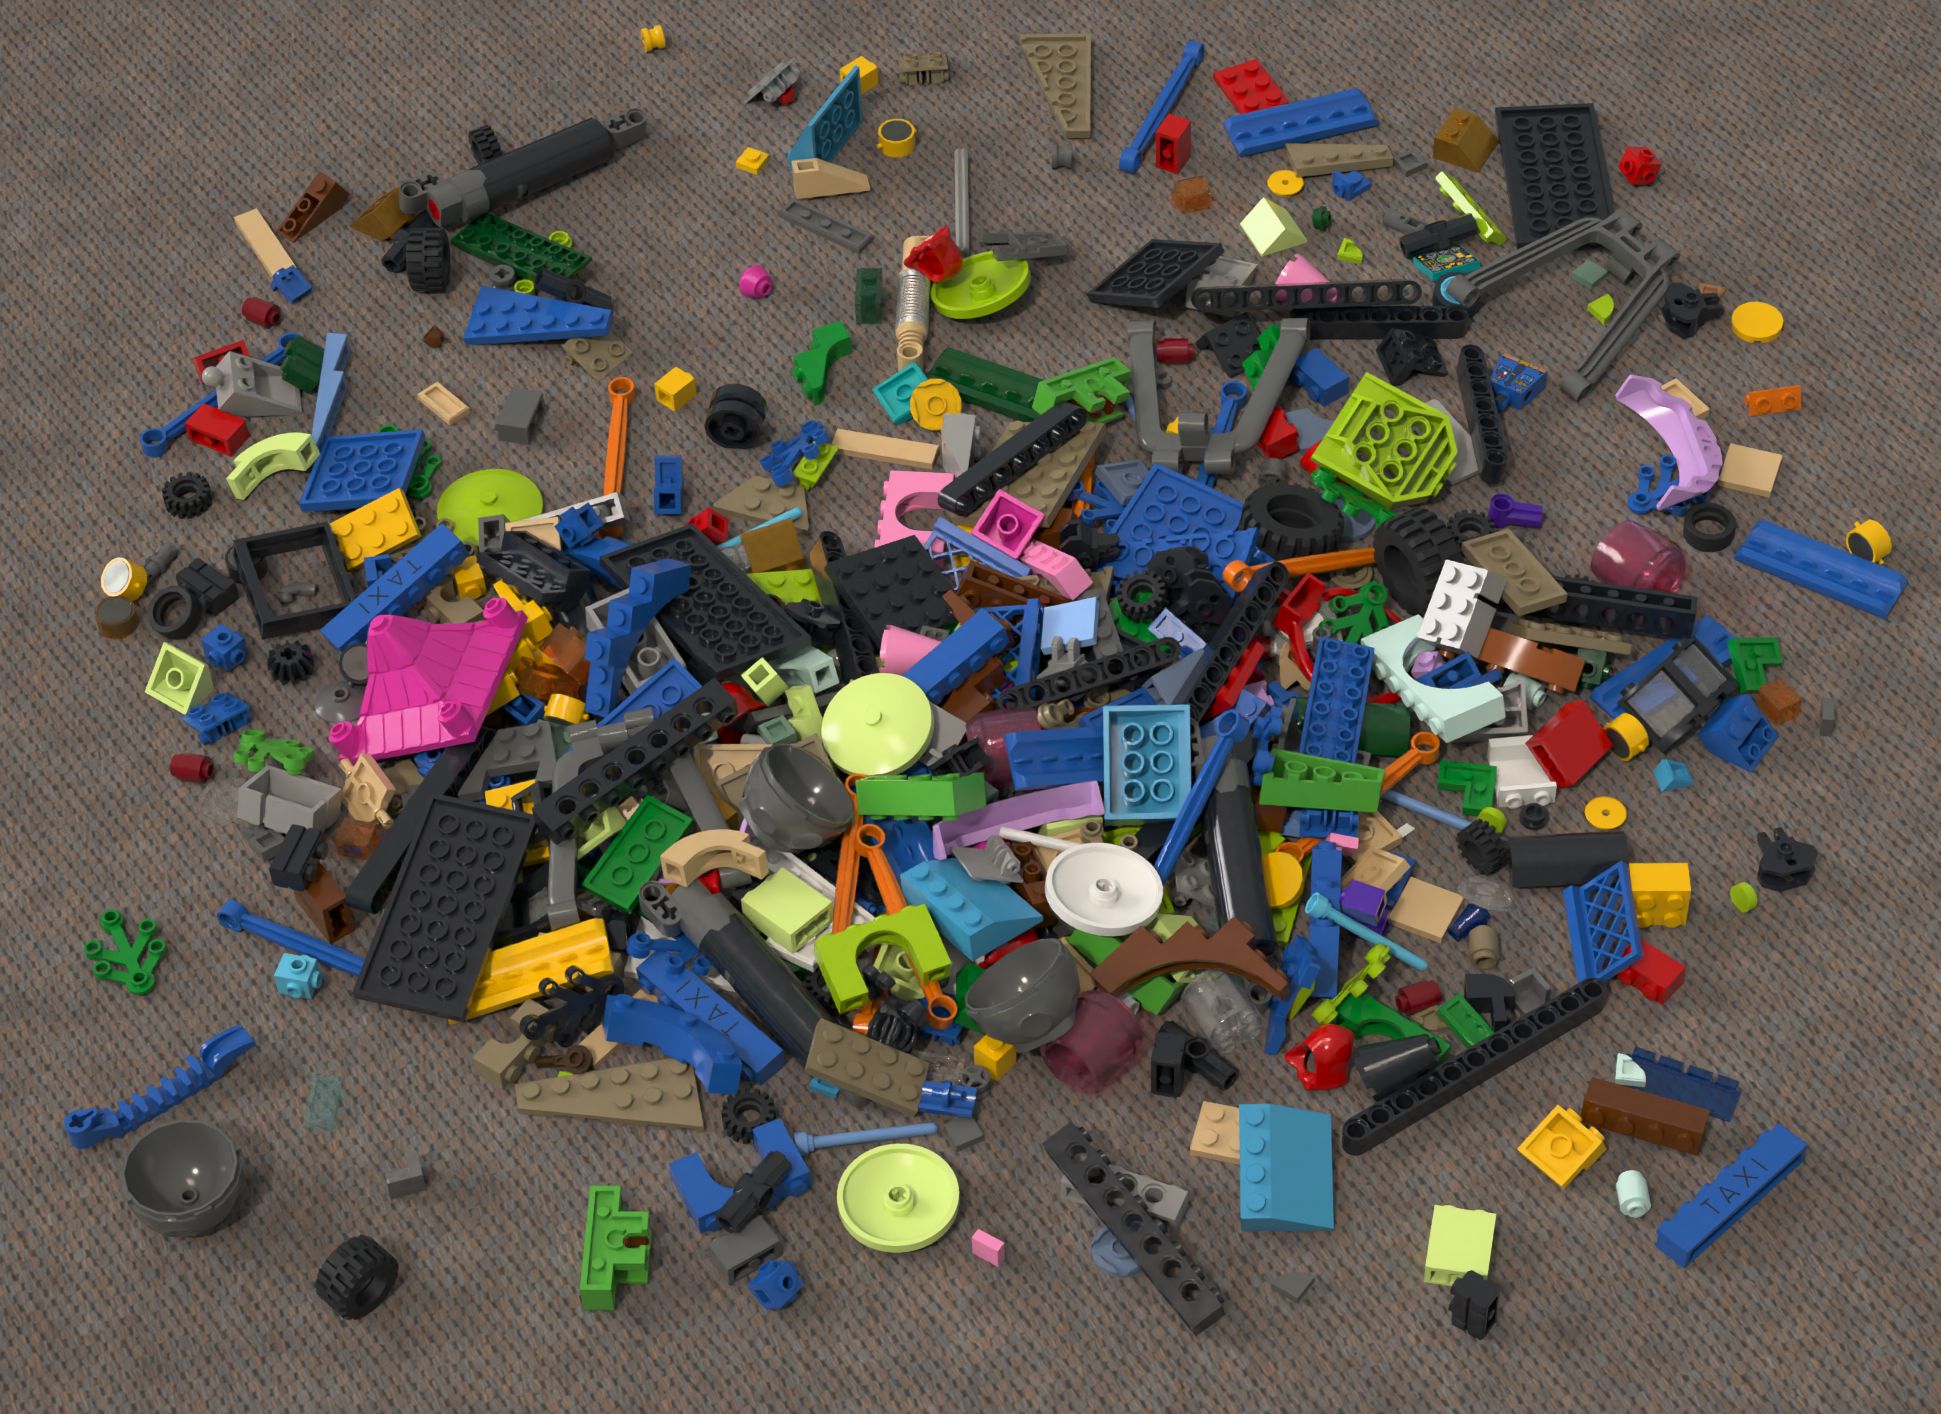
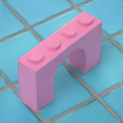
(905, 493)

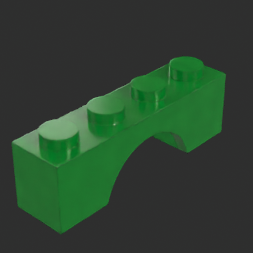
(1369, 1017)

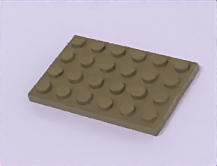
(1051, 478)

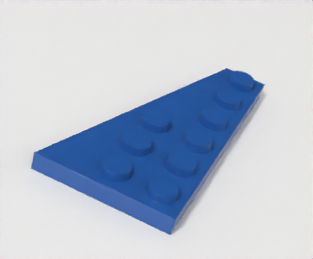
(522, 317)
(1220, 548)

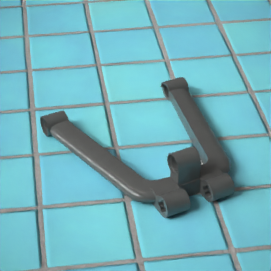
(1627, 261)
(1194, 439)
(589, 746)

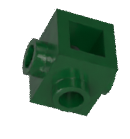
(1601, 667)

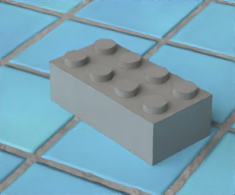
(650, 652)

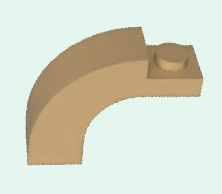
(712, 850)

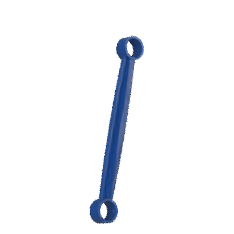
(1131, 156)
(1225, 420)
(178, 426)
(1201, 791)
(237, 917)

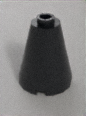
(1395, 1062)

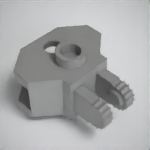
(1062, 661)

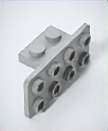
(1465, 458)

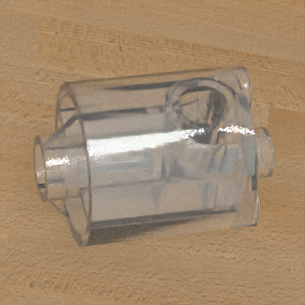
(1222, 1010)

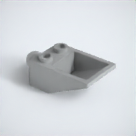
(1222, 273)
(251, 387)
(960, 442)

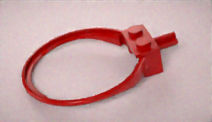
(1299, 608)

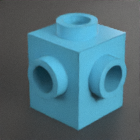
(298, 976)

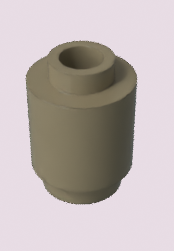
(1483, 947)

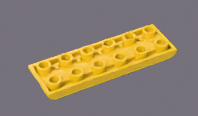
(516, 970)

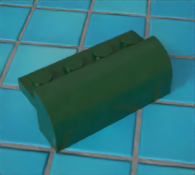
(1383, 727)

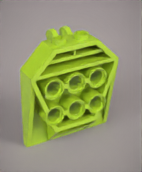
(1416, 475)

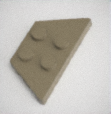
(762, 500)

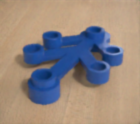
(790, 450)
(1643, 502)
(1109, 507)
(1262, 731)
(641, 944)

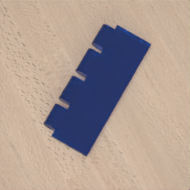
(1691, 1087)

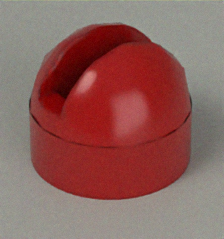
(787, 96)

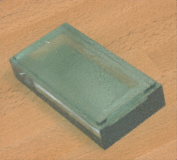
(322, 1102)

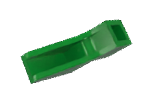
(1258, 360)
(812, 366)

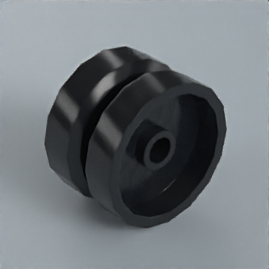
(735, 416)

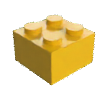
(1660, 893)

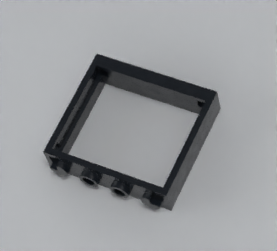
(286, 541)

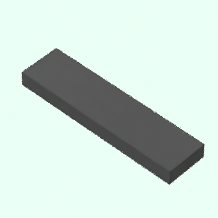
(826, 225)

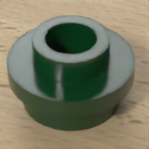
(1321, 218)

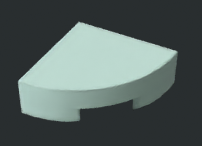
(1629, 1072)

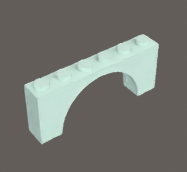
(799, 668)
(1446, 711)

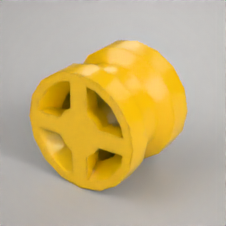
(653, 38)

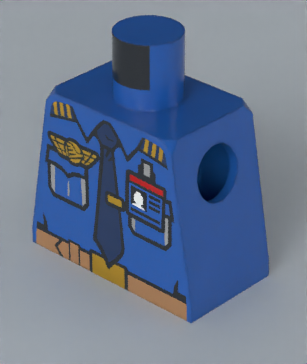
(1516, 382)

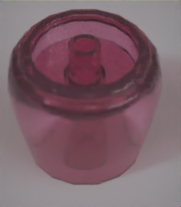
(1639, 559)
(991, 728)
(1097, 1045)

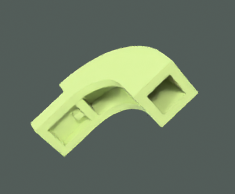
(269, 456)
(764, 681)
(806, 713)

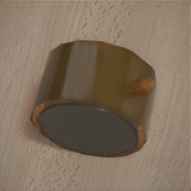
(116, 617)

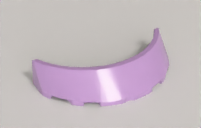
(1685, 434)
(1018, 813)

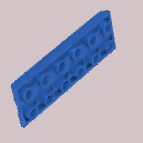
(1300, 122)
(1822, 568)
(1707, 631)
(1336, 700)
(1055, 757)
(905, 842)

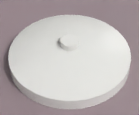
(1103, 889)

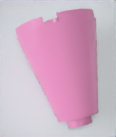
(1302, 272)
(903, 649)

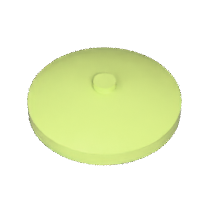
(877, 725)
(898, 1198)

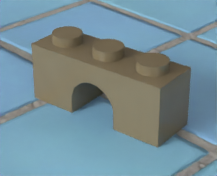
(445, 612)
(503, 1062)

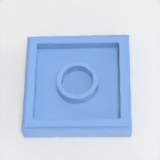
(1070, 620)

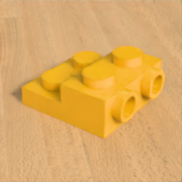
(1563, 1146)

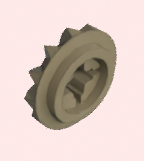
(1362, 576)

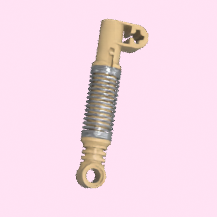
(911, 310)

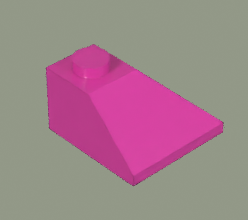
(1008, 524)

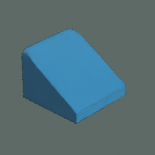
(1672, 775)

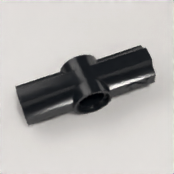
(1438, 235)
(395, 257)
(559, 286)
(1208, 1063)
(753, 1191)

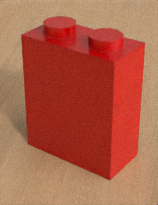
(1569, 744)

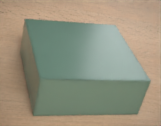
(1589, 274)
(777, 731)

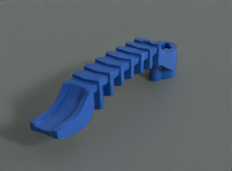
(93, 1125)

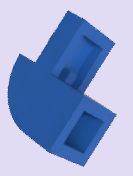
(668, 484)

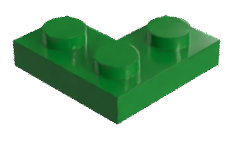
(1750, 657)
(1473, 779)

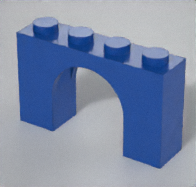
(705, 1197)

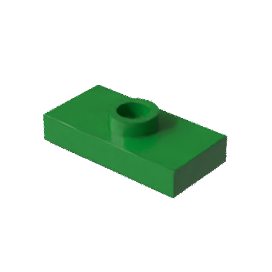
(1464, 1021)

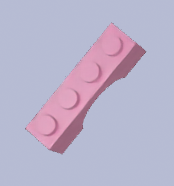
(1056, 567)

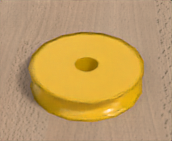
(1279, 178)
(1599, 805)

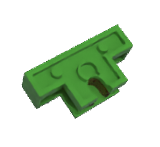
(1090, 387)
(614, 1248)

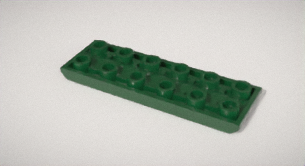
(514, 246)
(988, 384)

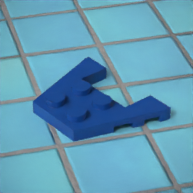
(1301, 971)

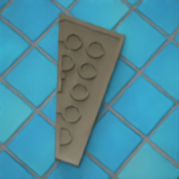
(1064, 75)
(632, 1094)

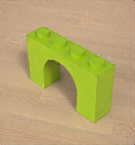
(908, 929)

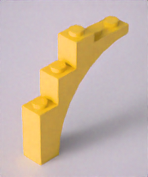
(535, 629)

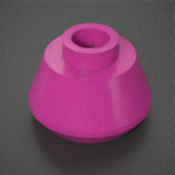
(755, 282)

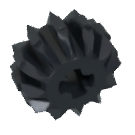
(290, 662)
(892, 1031)

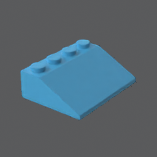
(832, 123)
(1145, 763)
(968, 911)
(1285, 1169)

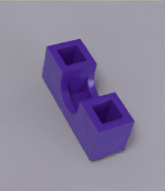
(1366, 906)

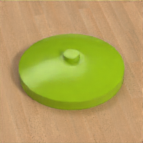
(981, 287)
(485, 495)

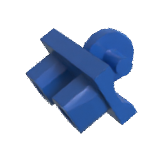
(948, 1099)

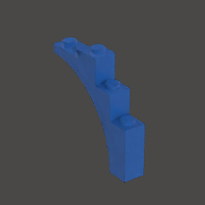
(628, 616)
(1325, 932)

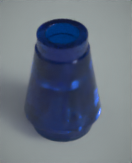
(1467, 920)

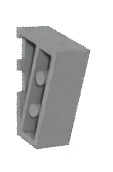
(1512, 726)

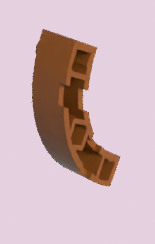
(1522, 657)

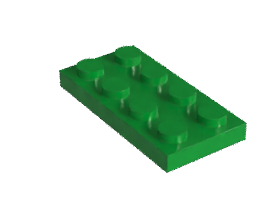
(636, 853)

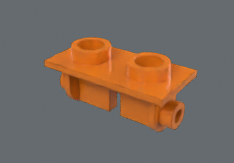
(1774, 400)

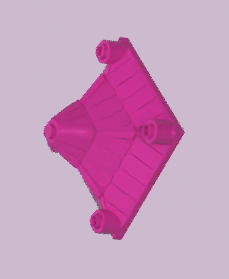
(429, 682)

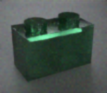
(869, 296)

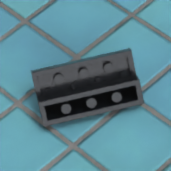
(537, 570)
(1563, 857)

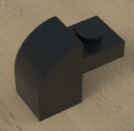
(1490, 995)

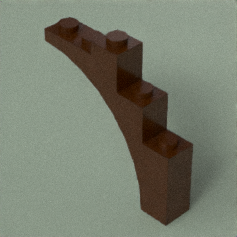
(975, 691)
(1227, 951)

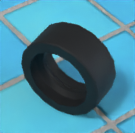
(1709, 542)
(160, 604)

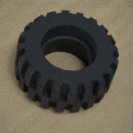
(1292, 521)
(1412, 555)

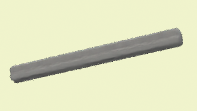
(962, 201)

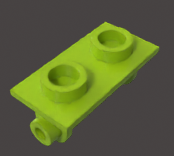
(811, 470)

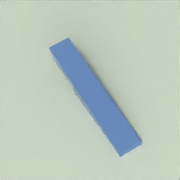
(331, 386)

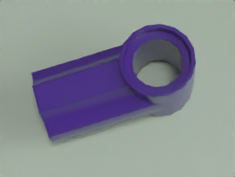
(1506, 512)

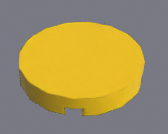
(1757, 322)
(932, 400)
(1284, 879)

